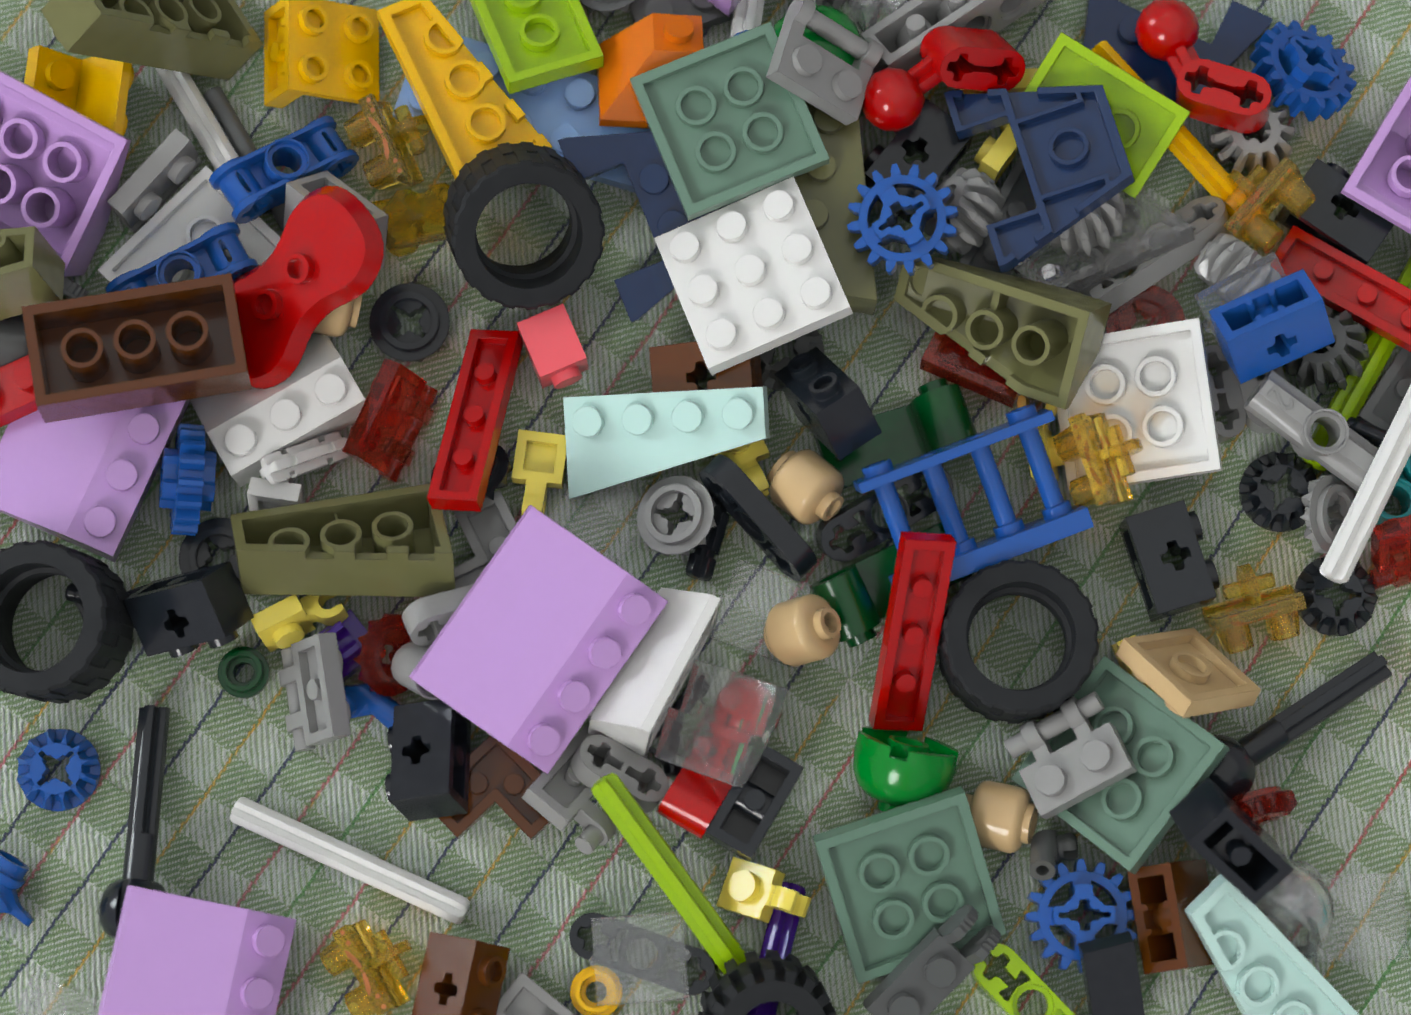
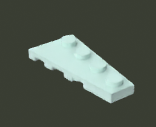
(645, 433)
(1257, 960)

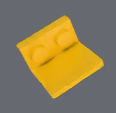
(320, 51)
(88, 85)

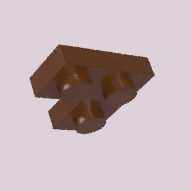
(502, 779)

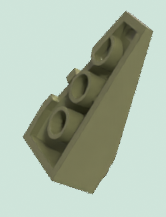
(1018, 327)

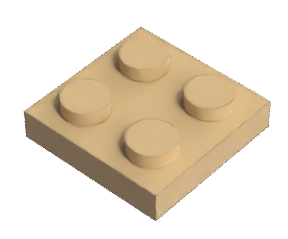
(1187, 672)

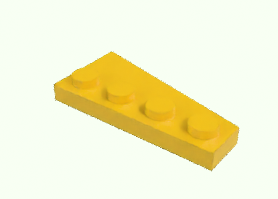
(451, 86)

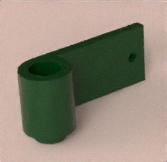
(927, 423)
(863, 592)

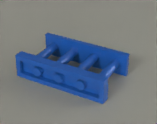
(1011, 534)

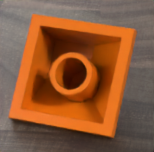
(635, 51)

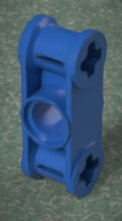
(256, 186)
(201, 255)

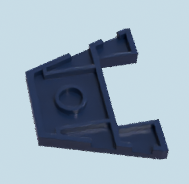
(1117, 23)
(1066, 151)
(655, 193)

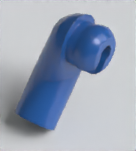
(366, 703)

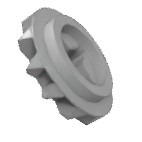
(667, 497)
(1326, 501)

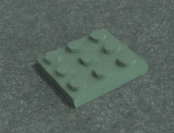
(726, 124)
(1169, 758)
(903, 877)

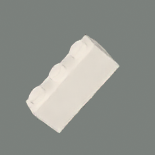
(308, 404)
(655, 671)

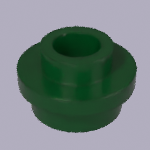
(232, 661)

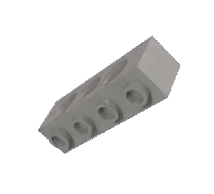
(907, 26)

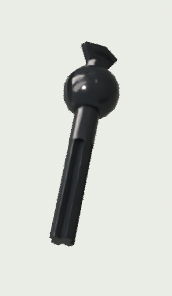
(1237, 769)
(143, 815)

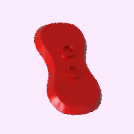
(320, 263)

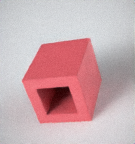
(553, 347)

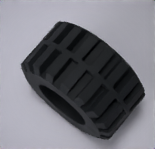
(766, 981)

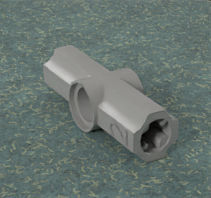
(1292, 415)

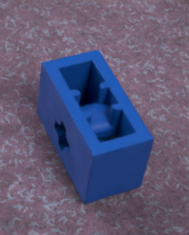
(1272, 326)

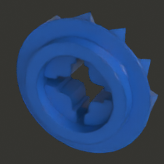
(82, 770)

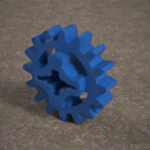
(1303, 70)
(924, 207)
(187, 479)
(1079, 891)

